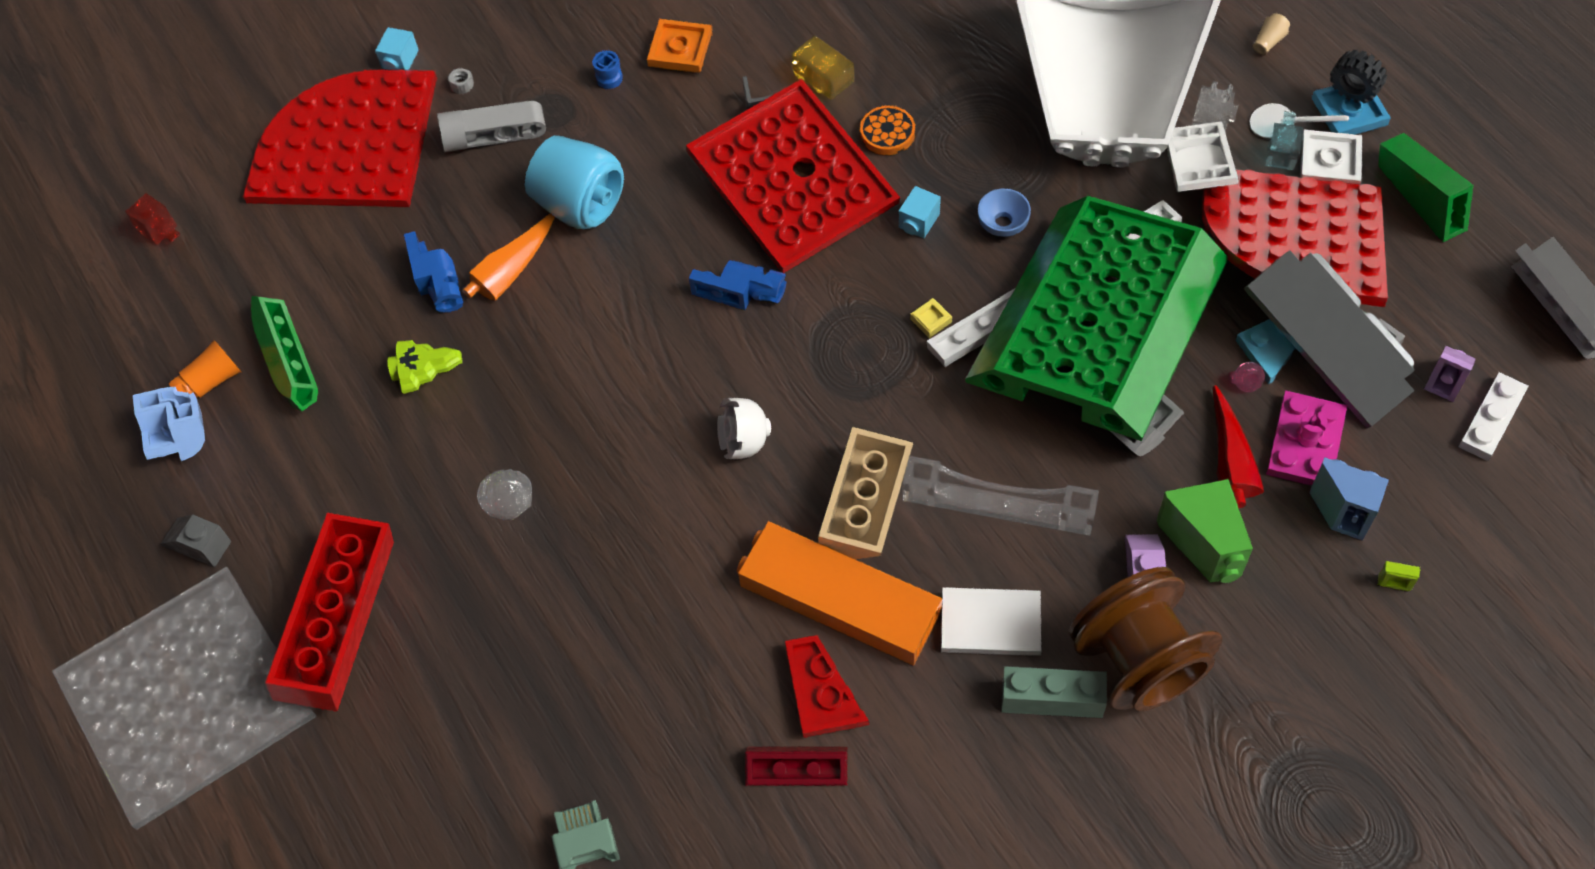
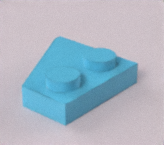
(1266, 347)

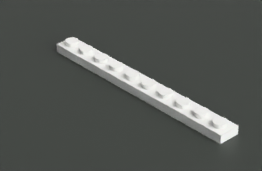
(976, 328)

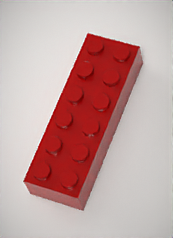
(330, 612)

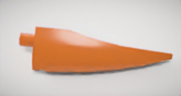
(504, 265)

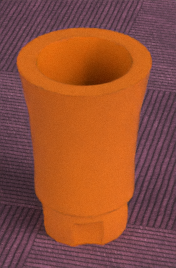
(206, 371)

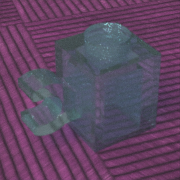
(1284, 143)

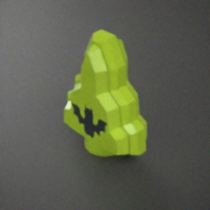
(420, 363)

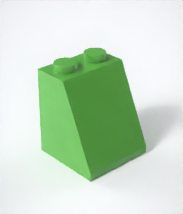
(1207, 529)

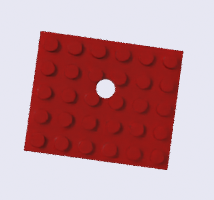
(786, 213)

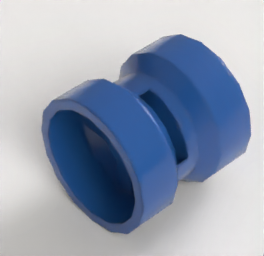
(607, 69)

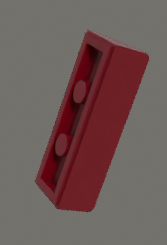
(796, 765)

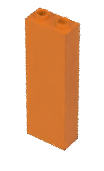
(840, 592)

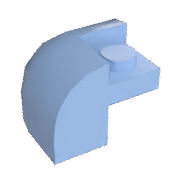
(169, 422)

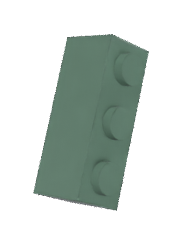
(1054, 692)

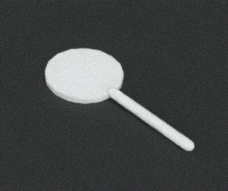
(1266, 115)

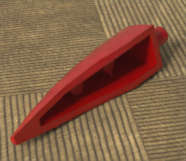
(1234, 453)

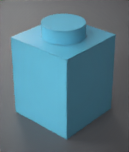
(396, 49)
(919, 212)

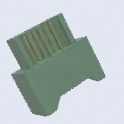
(583, 837)

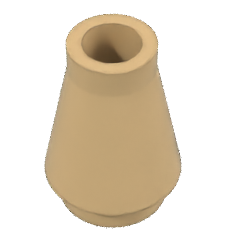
(1272, 31)

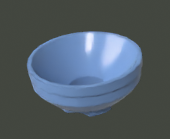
(1007, 204)

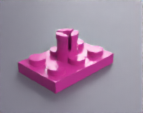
(1305, 435)

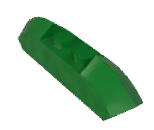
(283, 352)

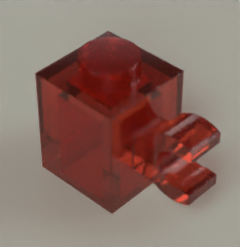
(152, 219)

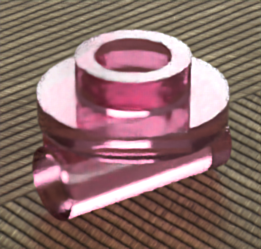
(1248, 377)

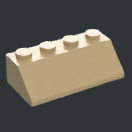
(865, 494)

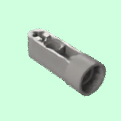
(491, 125)

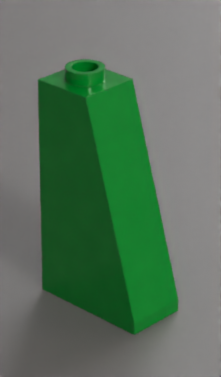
(1428, 185)

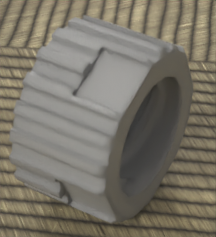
(461, 87)

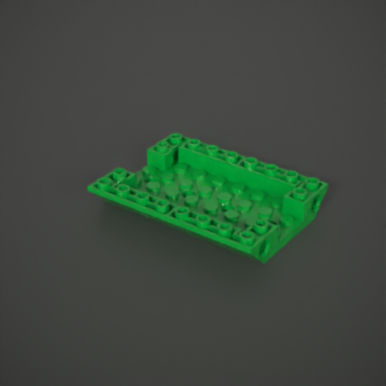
(1140, 319)

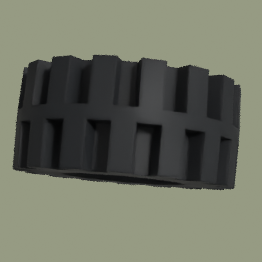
(1358, 76)

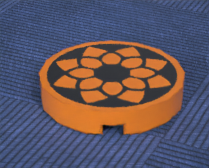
(887, 130)

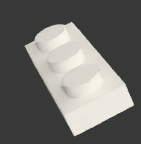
(1493, 416)

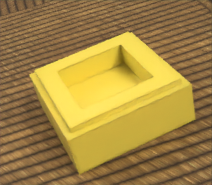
(931, 318)

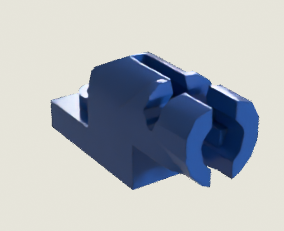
(434, 274)
(738, 285)

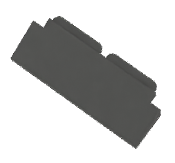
(1334, 334)

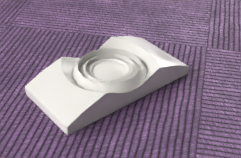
(1201, 157)

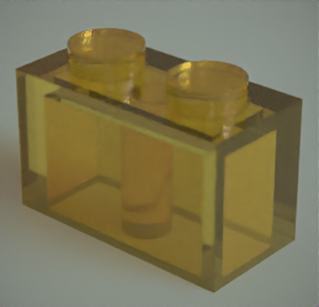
(823, 67)

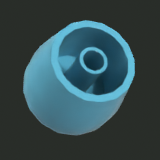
(574, 181)

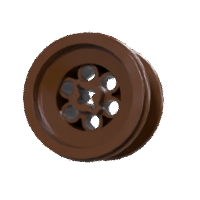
(1145, 639)

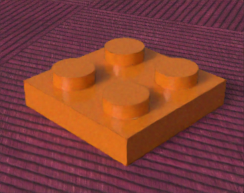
(679, 45)

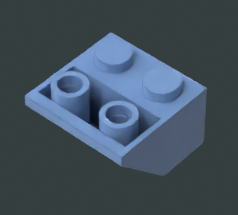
(1348, 497)

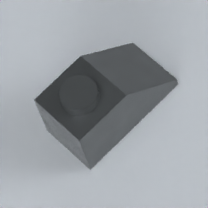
(197, 539)

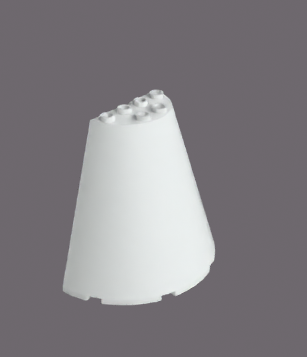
(1114, 72)

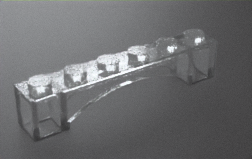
(1060, 509)

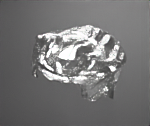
(505, 494)

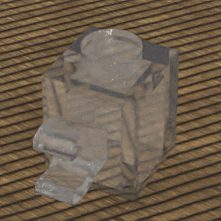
(1215, 106)

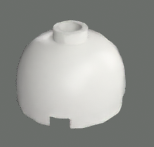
(742, 428)

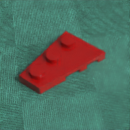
(820, 692)

